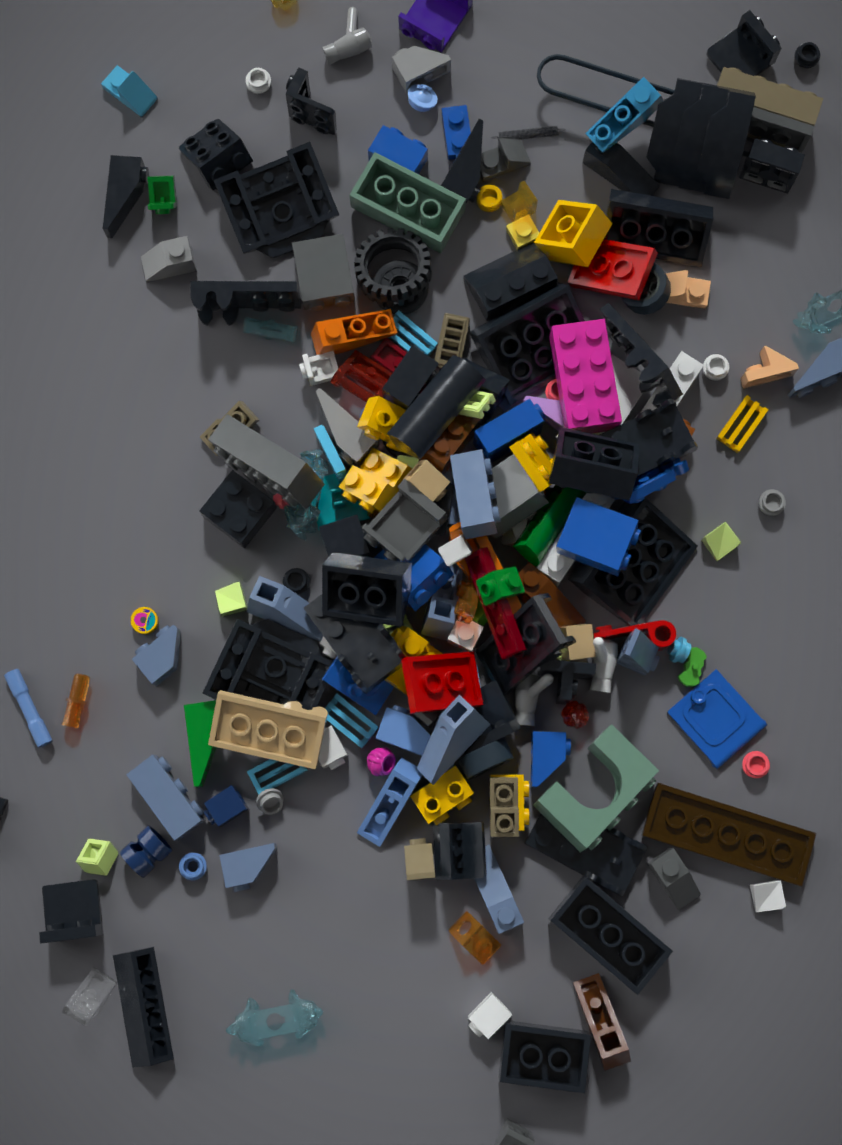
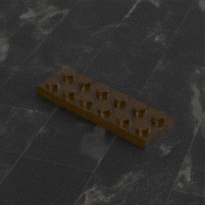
(729, 834)

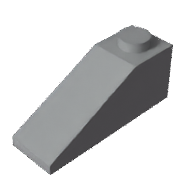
(347, 436)

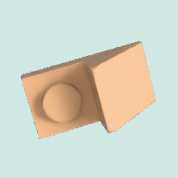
(688, 290)
(774, 368)

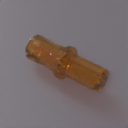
(76, 700)

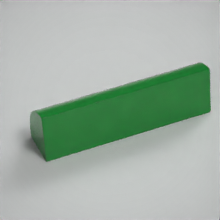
(547, 524)

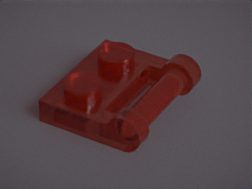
(363, 371)

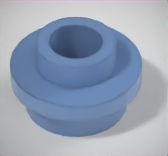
(184, 866)

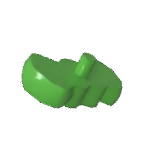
(692, 668)

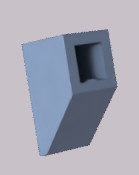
(161, 656)

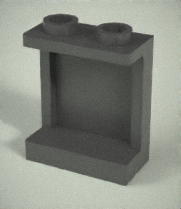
(405, 524)

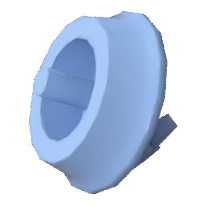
(422, 97)

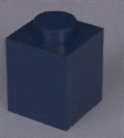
(225, 806)

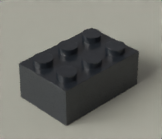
(544, 1056)

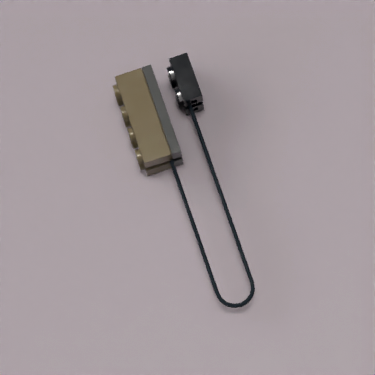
(778, 125)

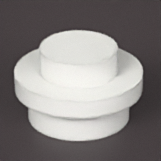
(258, 80)
(715, 367)

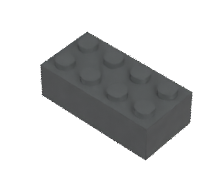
(265, 462)

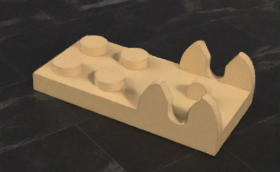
(268, 729)

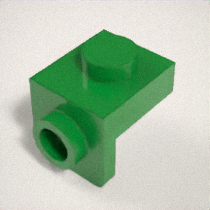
(162, 194)
(500, 585)

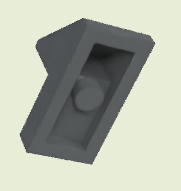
(503, 159)

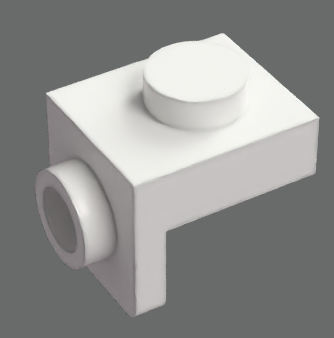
(319, 367)

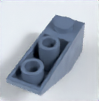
(822, 372)
(282, 606)
(453, 734)

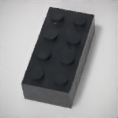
(610, 935)

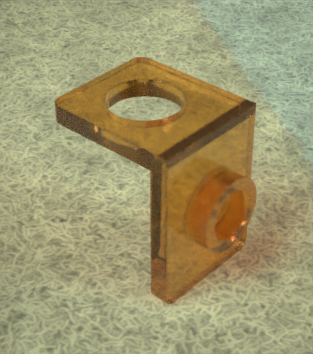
(476, 940)

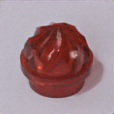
(575, 714)

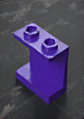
(434, 21)

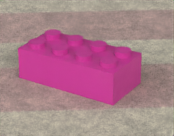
(585, 376)

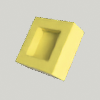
(522, 231)

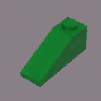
(198, 725)

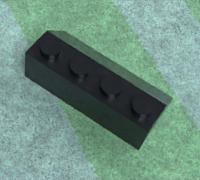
(670, 226)

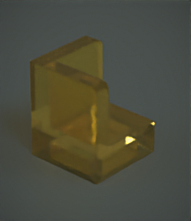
(520, 203)

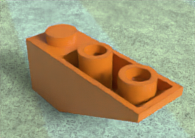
(352, 331)

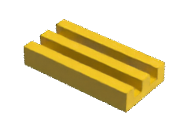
(754, 406)

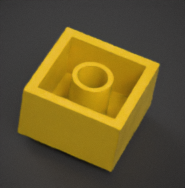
(573, 232)

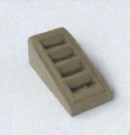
(457, 321)

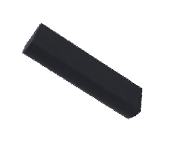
(436, 407)
(143, 1007)

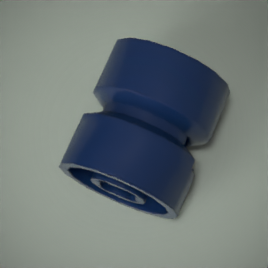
(146, 851)

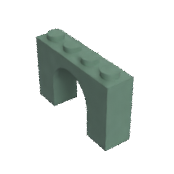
(631, 775)

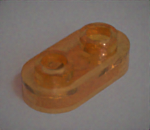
(467, 601)

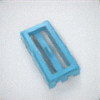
(414, 328)
(330, 452)
(367, 735)
(256, 781)

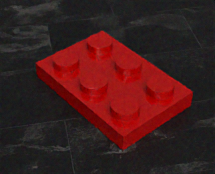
(615, 270)
(438, 679)

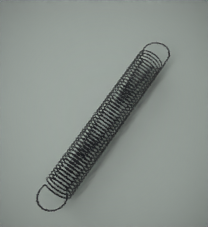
(531, 132)

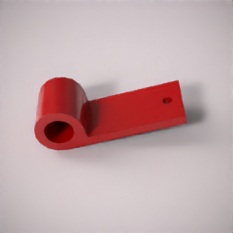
(659, 632)

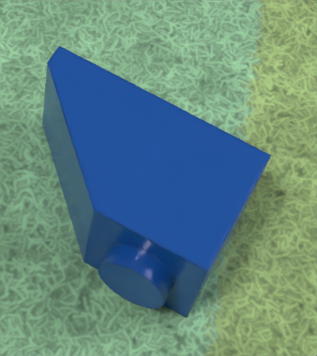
(547, 754)

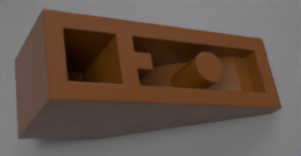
(537, 583)
(602, 1022)

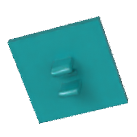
(334, 505)

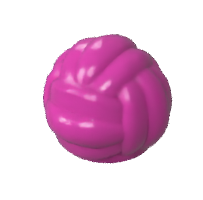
(381, 761)

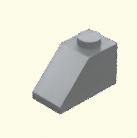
(419, 66)
(168, 259)

